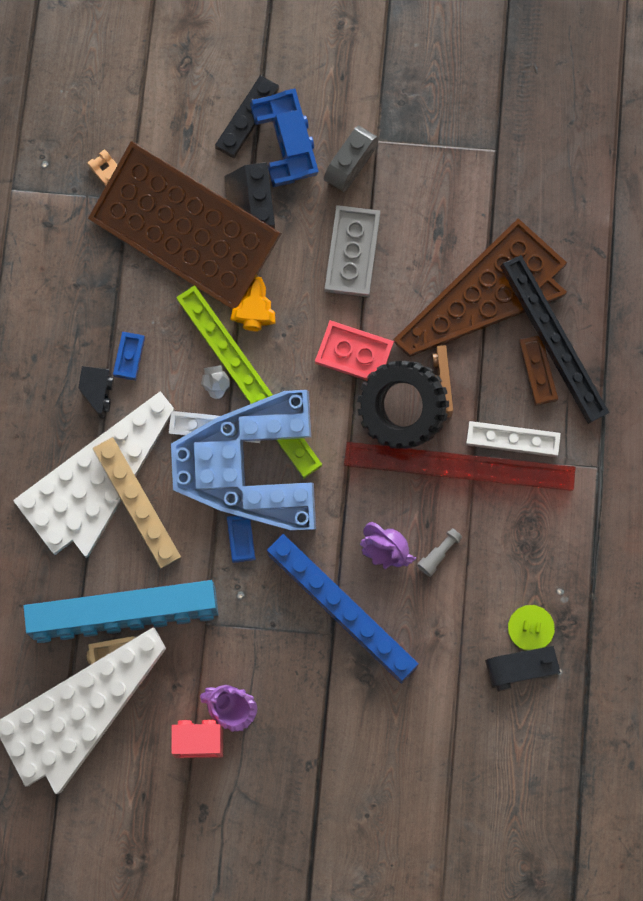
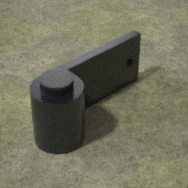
(521, 666)

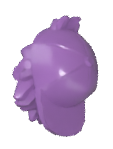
(385, 546)
(230, 707)

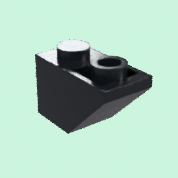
(95, 388)

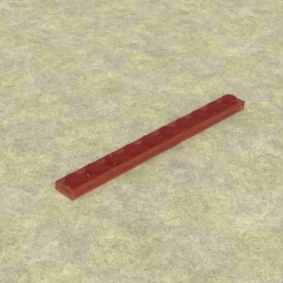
(460, 466)

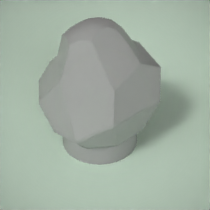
(215, 381)

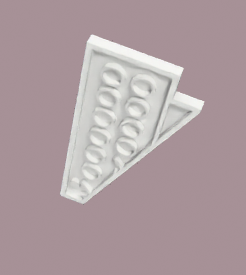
(78, 496)
(65, 723)

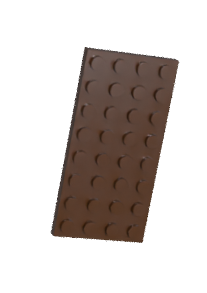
(184, 225)

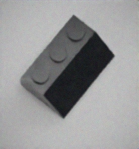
(251, 191)

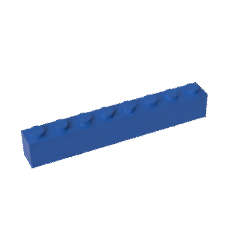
(342, 608)

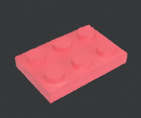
(352, 350)

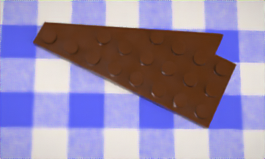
(483, 293)

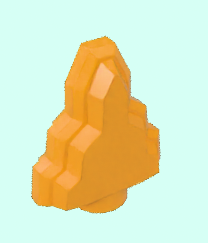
(254, 308)

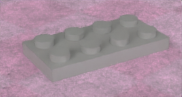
(352, 251)

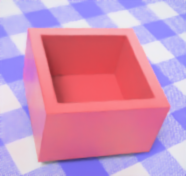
(197, 740)

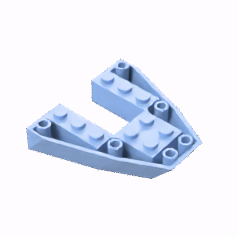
(211, 462)

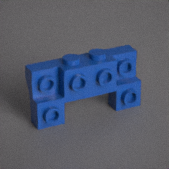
(292, 136)

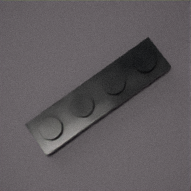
(243, 120)

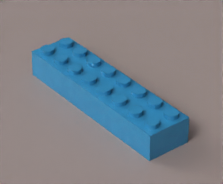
(121, 610)

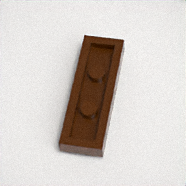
(538, 370)

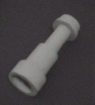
(429, 564)

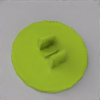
(531, 627)

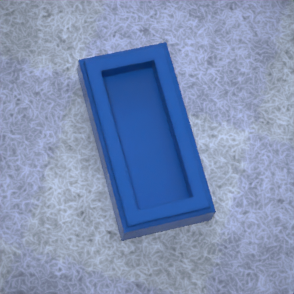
(240, 539)

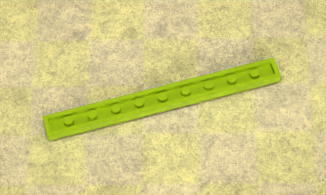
(242, 372)

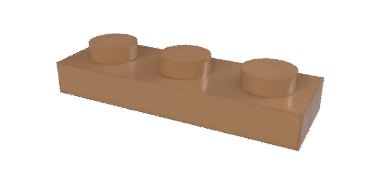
(441, 362)

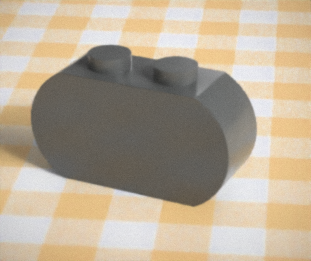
(351, 158)

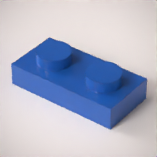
(129, 356)

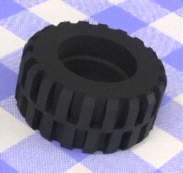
(373, 408)

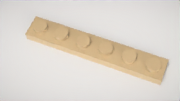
(136, 502)

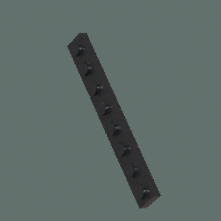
(554, 339)

